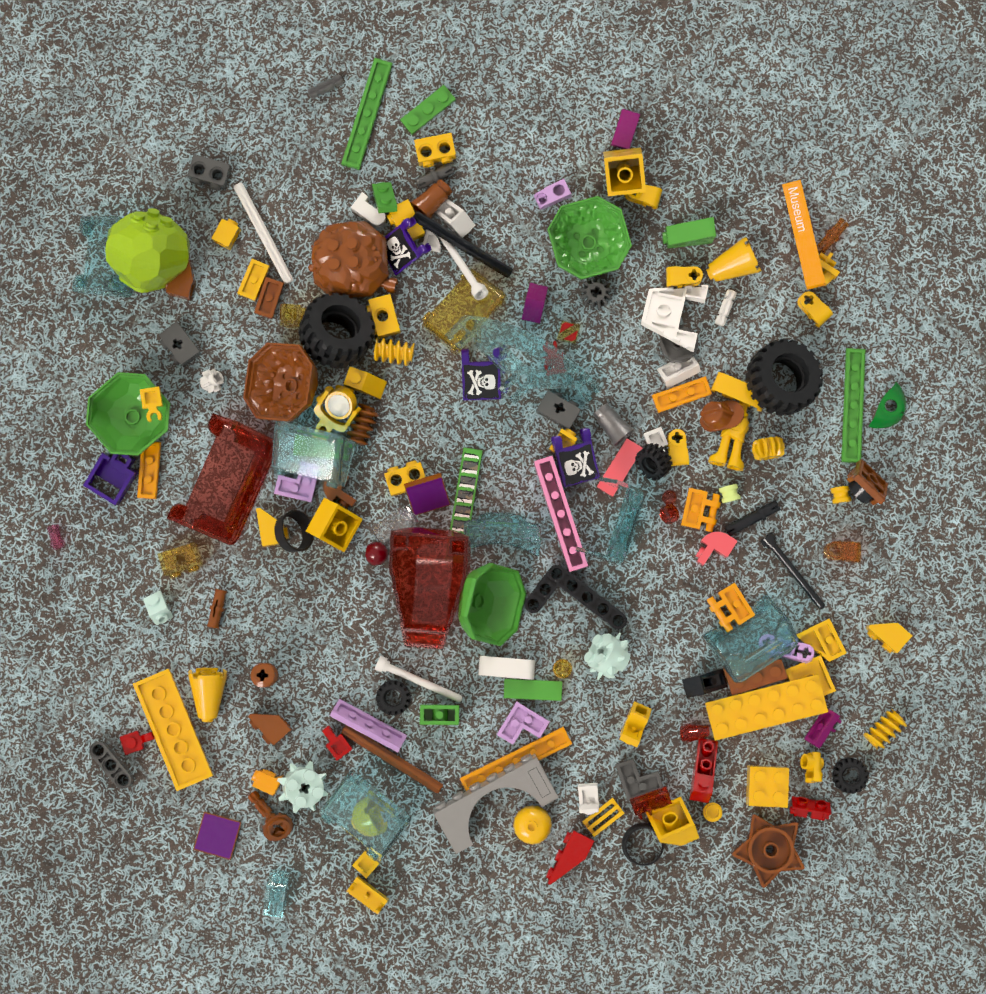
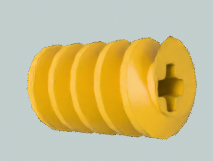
(393, 352)
(885, 729)

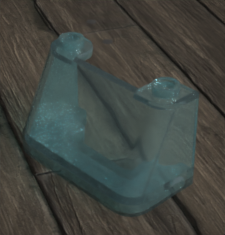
(98, 275)
(311, 453)
(754, 642)
(366, 815)

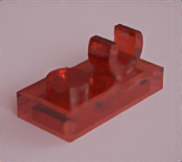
(649, 801)

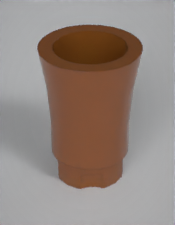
(432, 198)

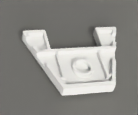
(664, 312)

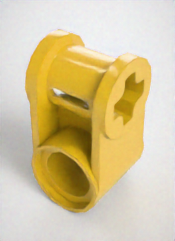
(649, 198)
(679, 276)
(816, 310)
(679, 450)

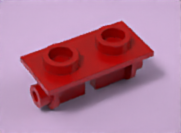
(819, 808)

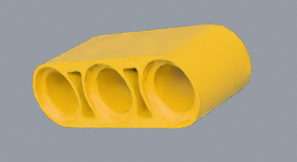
(734, 389)

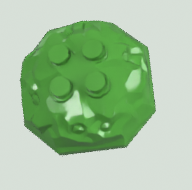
(589, 237)

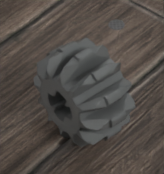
(591, 288)

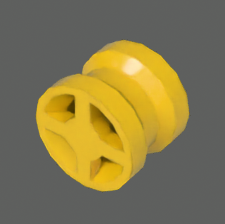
(840, 494)

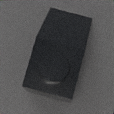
(704, 683)

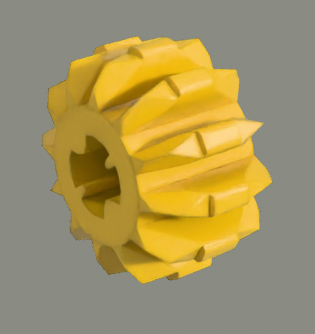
(768, 448)

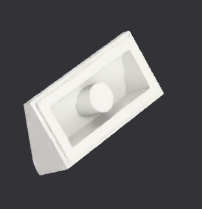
(677, 372)

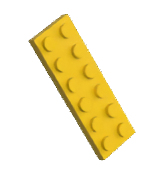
(766, 707)
(173, 729)

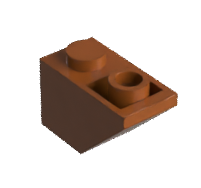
(271, 725)

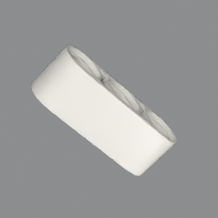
(506, 667)

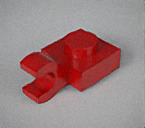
(134, 741)
(338, 744)

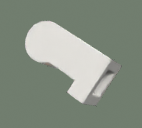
(368, 212)

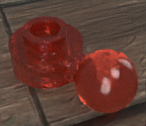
(669, 512)

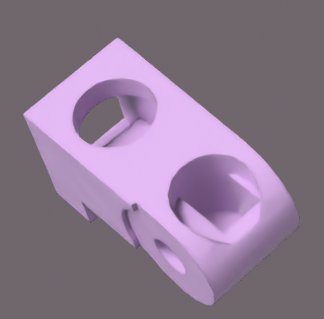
(552, 194)

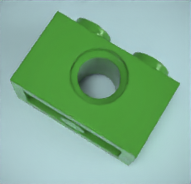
(439, 714)

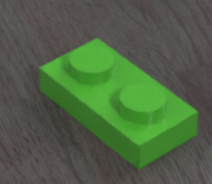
(384, 197)

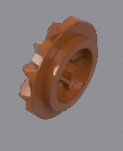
(277, 834)

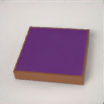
(427, 494)
(217, 835)

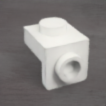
(588, 798)

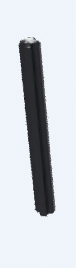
(462, 244)

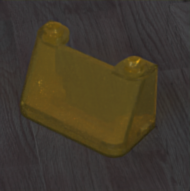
(458, 304)

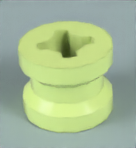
(729, 493)

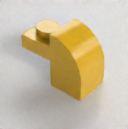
(635, 724)

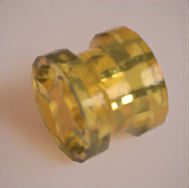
(564, 668)

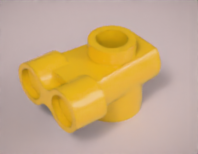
(813, 764)

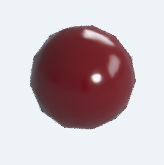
(376, 553)

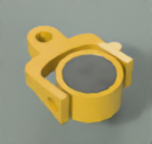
(339, 405)

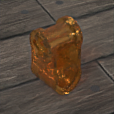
(846, 551)

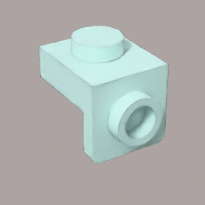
(157, 608)

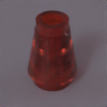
(693, 732)

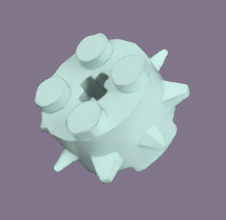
(607, 655)
(292, 783)

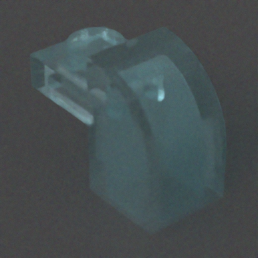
(276, 893)

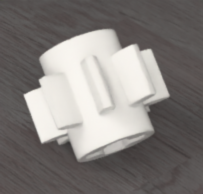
(211, 380)

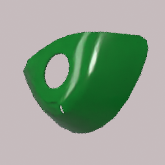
(886, 418)

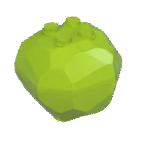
(147, 250)

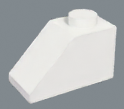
(455, 218)

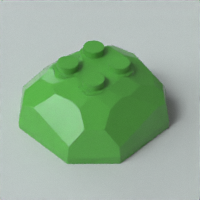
(118, 415)
(491, 603)

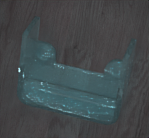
(624, 526)

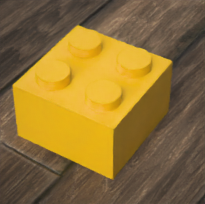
(334, 525)
(767, 786)

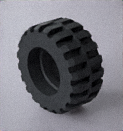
(346, 313)
(802, 365)

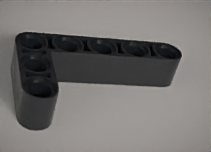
(577, 595)

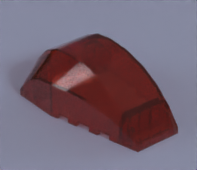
(427, 581)

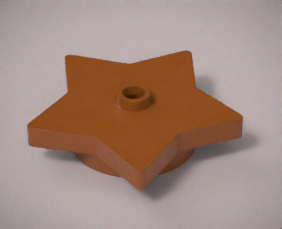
(783, 856)

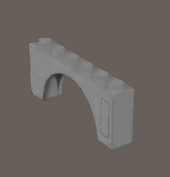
(525, 775)

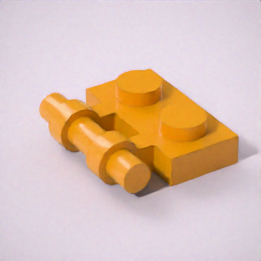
(694, 510)
(736, 605)

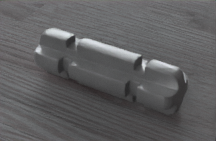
(325, 86)

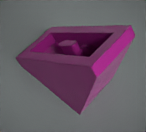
(534, 303)

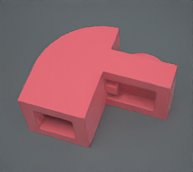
(716, 541)

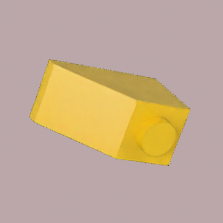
(365, 382)
(266, 527)

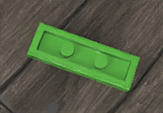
(533, 689)

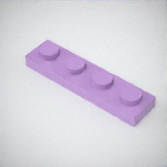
(368, 725)

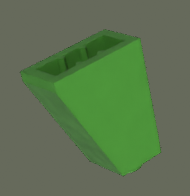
(690, 233)

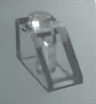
(398, 519)

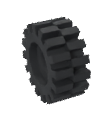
(656, 453)
(393, 709)
(862, 775)

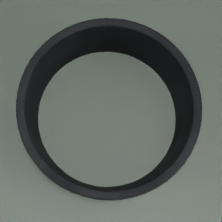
(303, 521)
(627, 834)

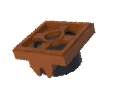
(867, 484)

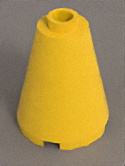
(734, 262)
(207, 691)

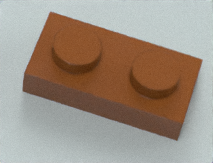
(269, 298)

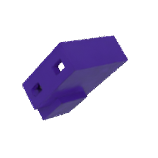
(115, 473)

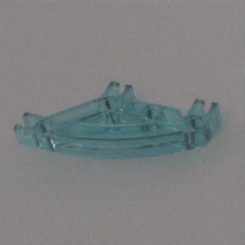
(494, 333)

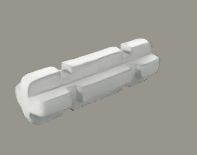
(725, 307)

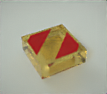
(568, 332)

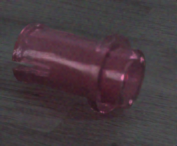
(55, 537)

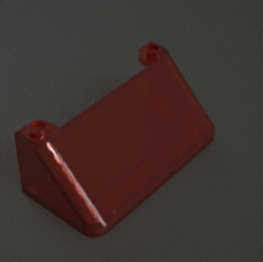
(227, 481)

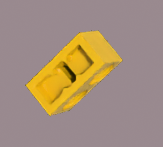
(434, 144)
(404, 474)

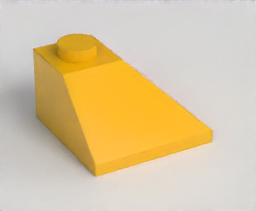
(673, 824)

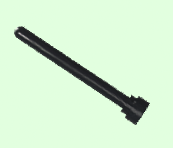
(770, 543)

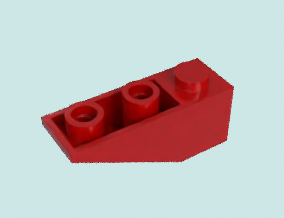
(704, 771)
(574, 852)

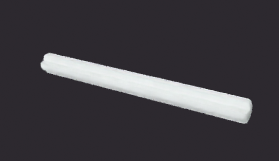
(263, 233)

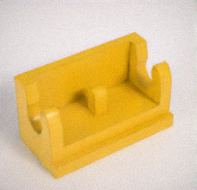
(367, 895)

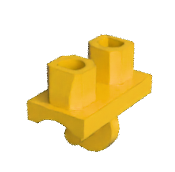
(828, 271)

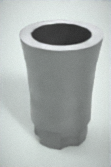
(613, 424)

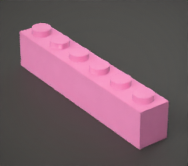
(560, 513)

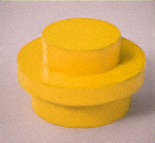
(712, 812)

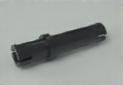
(752, 518)

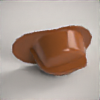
(721, 415)

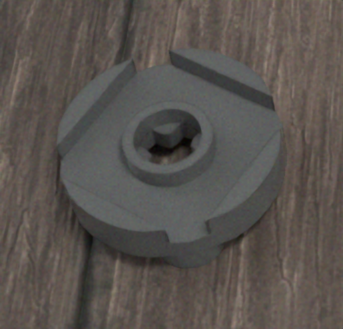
(675, 353)

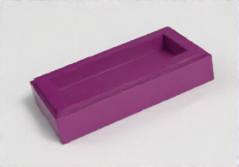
(625, 129)

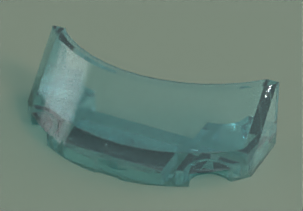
(503, 529)

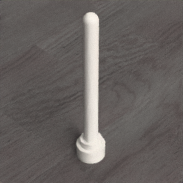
(478, 290)
(384, 665)

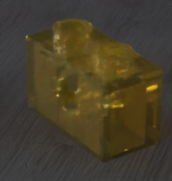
(189, 552)

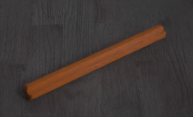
(393, 759)

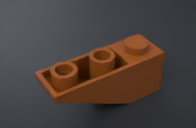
(183, 284)

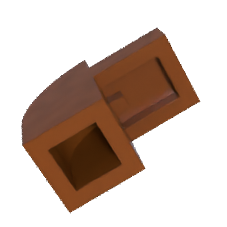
(344, 498)

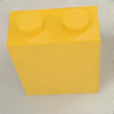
(624, 171)

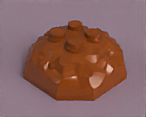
(350, 259)
(280, 382)

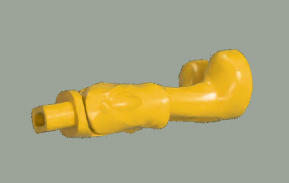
(738, 435)

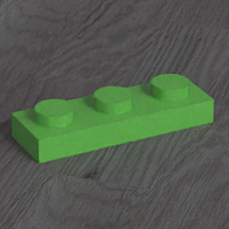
(428, 109)

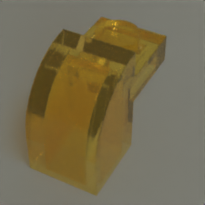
(291, 315)

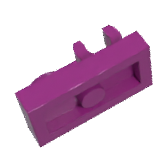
(821, 728)

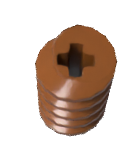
(362, 424)
(261, 681)

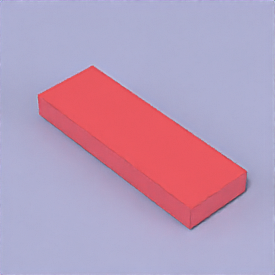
(620, 466)

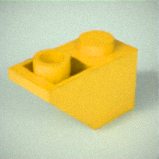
(891, 635)

